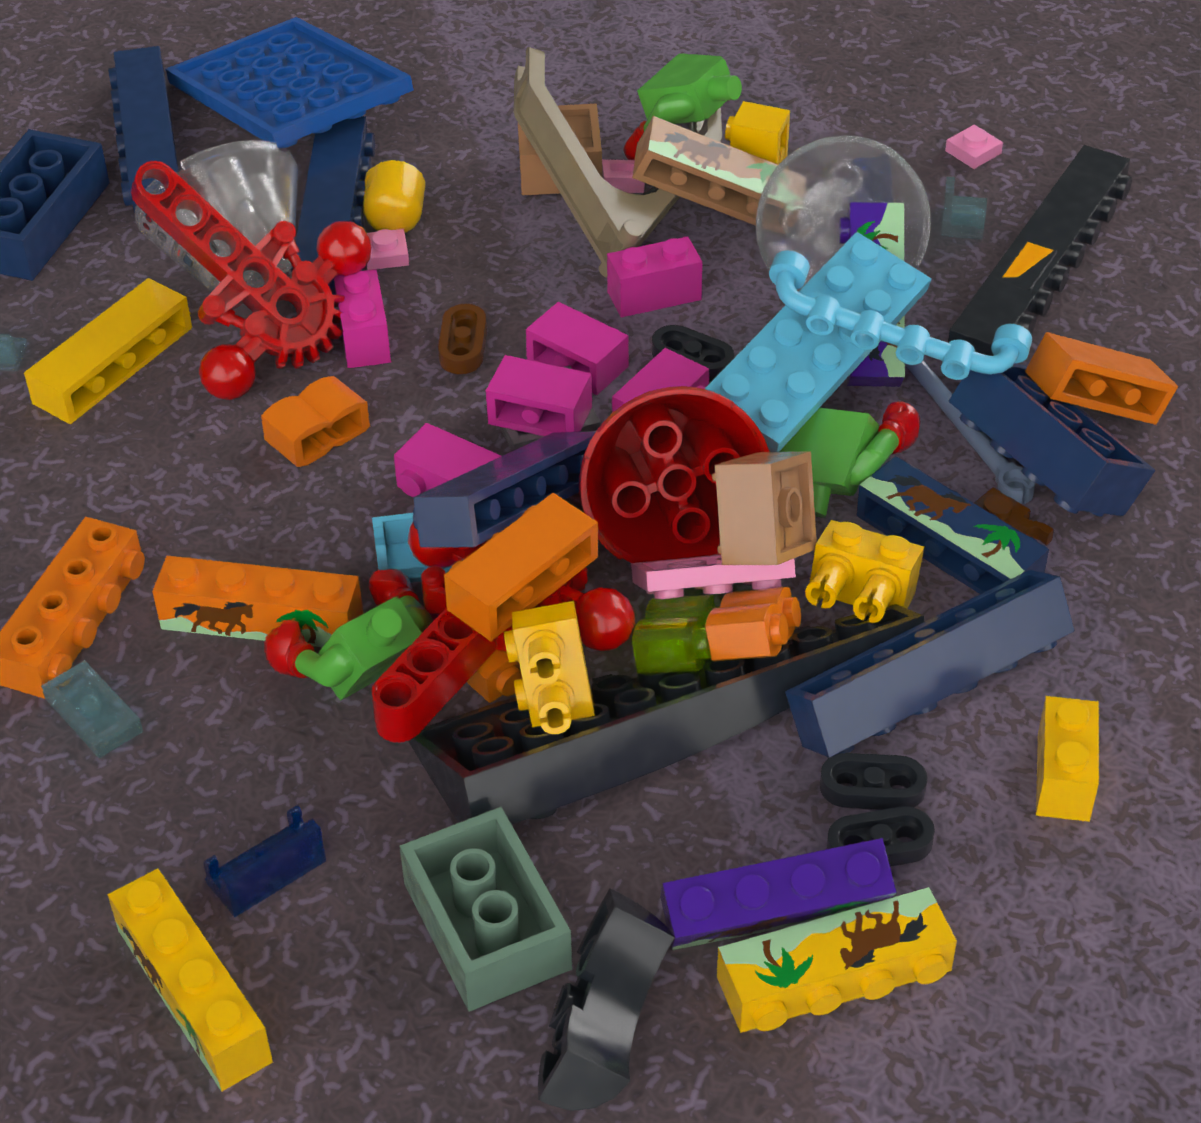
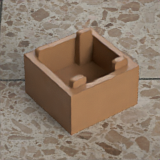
(585, 125)
(765, 508)

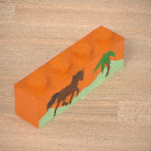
(253, 599)

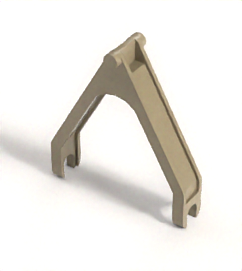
(605, 213)

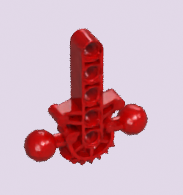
(229, 369)
(452, 651)

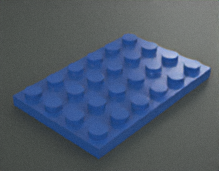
(289, 81)

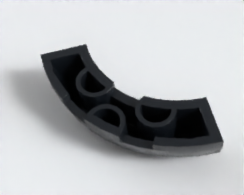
(600, 1012)

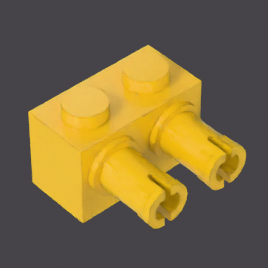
(863, 570)
(551, 666)

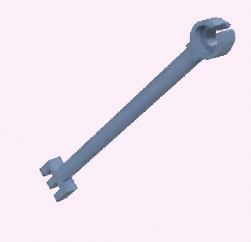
(1007, 475)

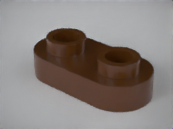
(462, 339)

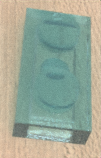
(92, 709)

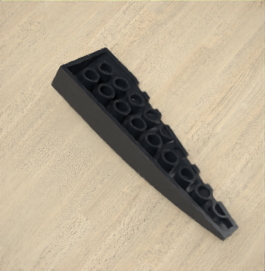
(638, 724)

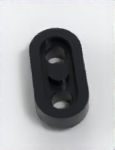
(694, 346)
(872, 781)
(890, 826)

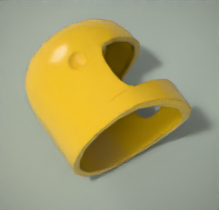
(393, 196)

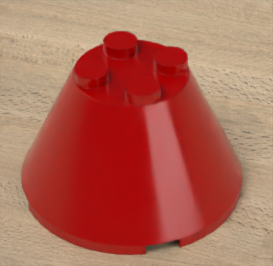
(653, 472)

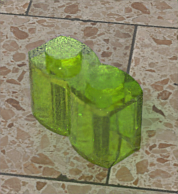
(673, 635)

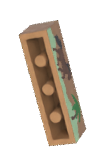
(701, 169)

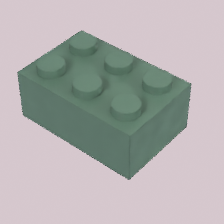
(486, 908)

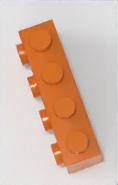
(68, 604)

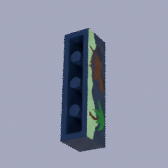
(953, 530)

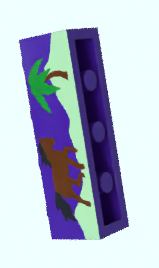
(884, 226)
(776, 893)

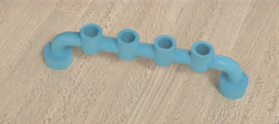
(1009, 344)

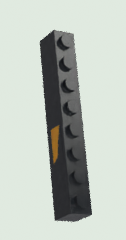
(1046, 248)

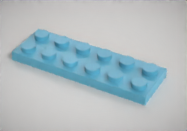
(793, 371)

